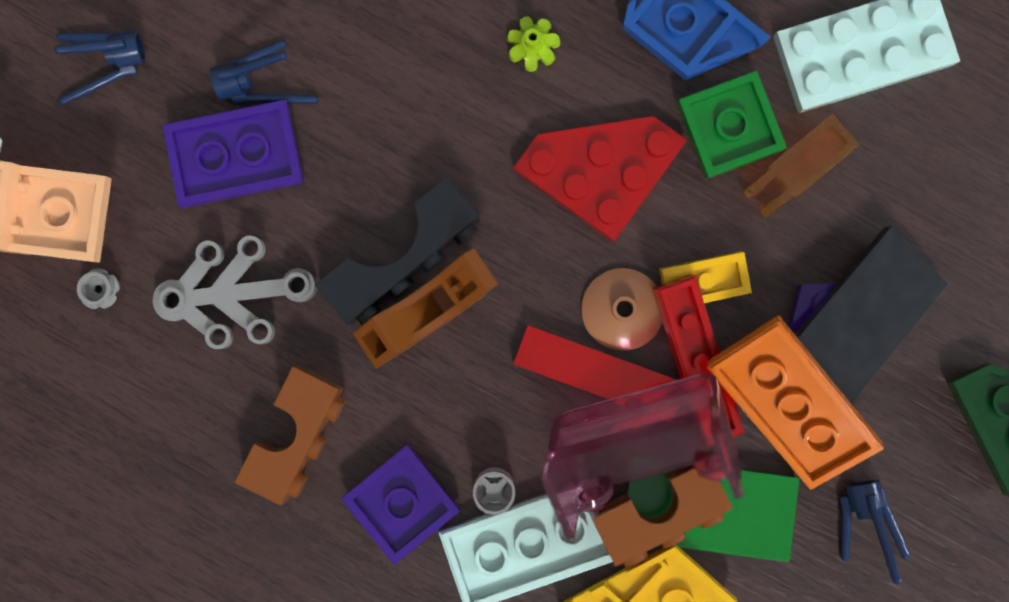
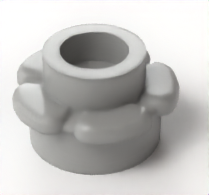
(87, 289)

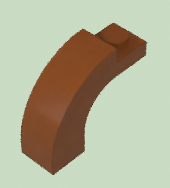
(426, 309)

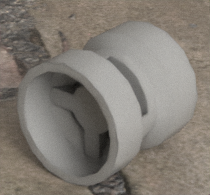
(494, 497)

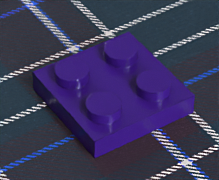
(401, 504)

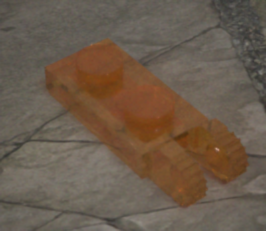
(804, 163)

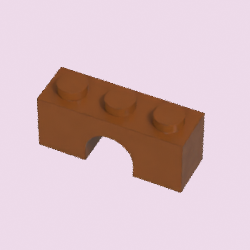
(278, 471)
(630, 534)

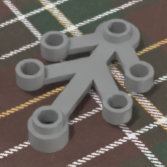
(226, 293)

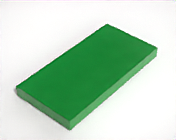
(755, 527)

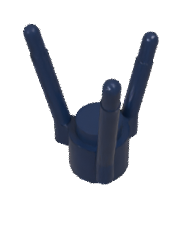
(119, 48)
(235, 77)
(871, 502)

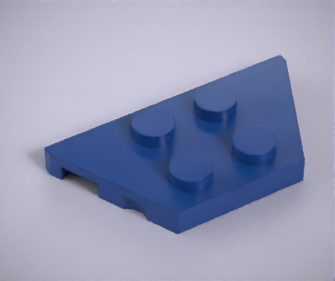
(692, 33)

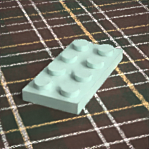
(864, 50)

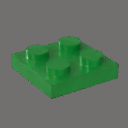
(731, 125)

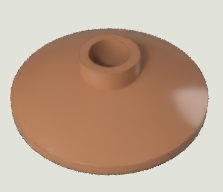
(601, 314)

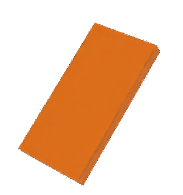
(794, 403)

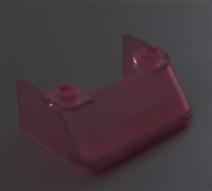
(635, 439)

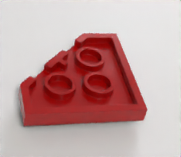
(602, 168)

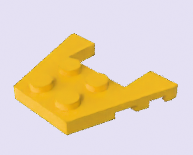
(660, 577)

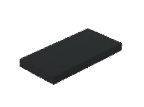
(870, 311)

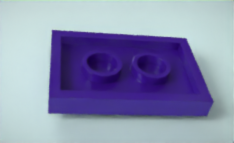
(233, 154)

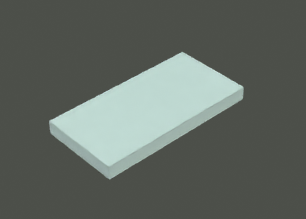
(518, 551)

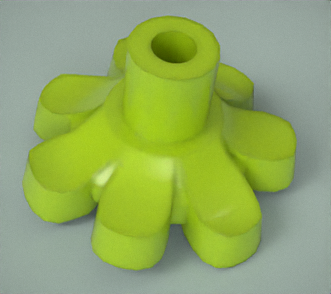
(533, 50)

